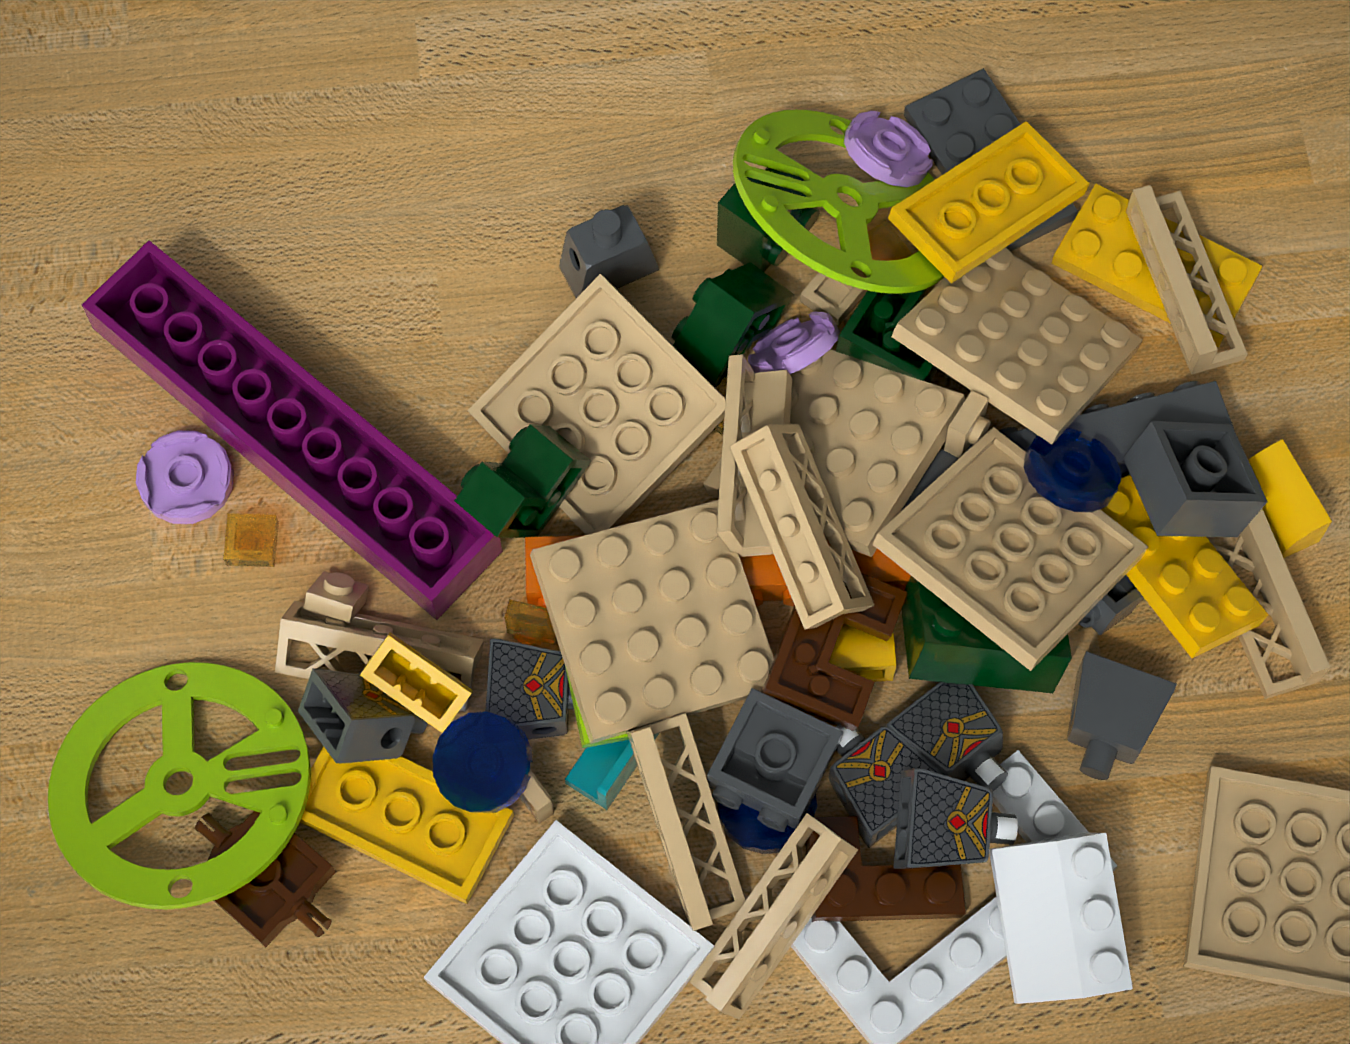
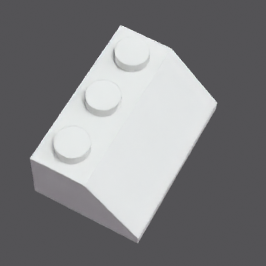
(1060, 918)

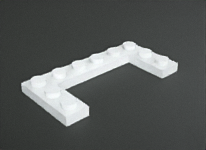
(895, 1009)

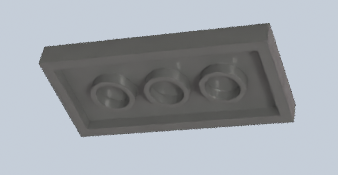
(963, 122)

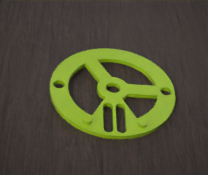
(770, 205)
(280, 808)

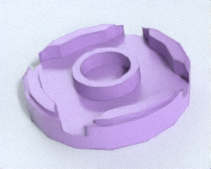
(888, 149)
(794, 344)
(184, 477)

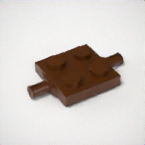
(280, 891)

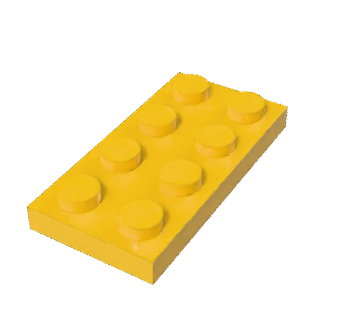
(988, 201)
(1107, 254)
(1185, 580)
(403, 821)

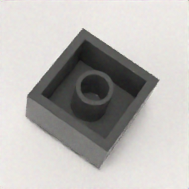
(1194, 479)

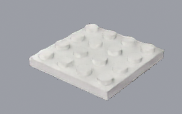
(568, 952)

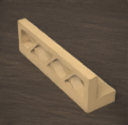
(1176, 285)
(750, 404)
(798, 525)
(1283, 606)
(364, 635)
(669, 825)
(780, 920)

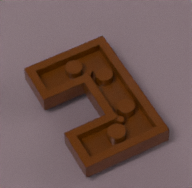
(802, 665)
(884, 891)

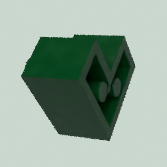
(743, 236)
(728, 318)
(870, 332)
(526, 488)

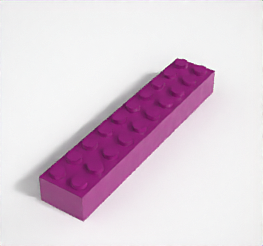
(292, 429)

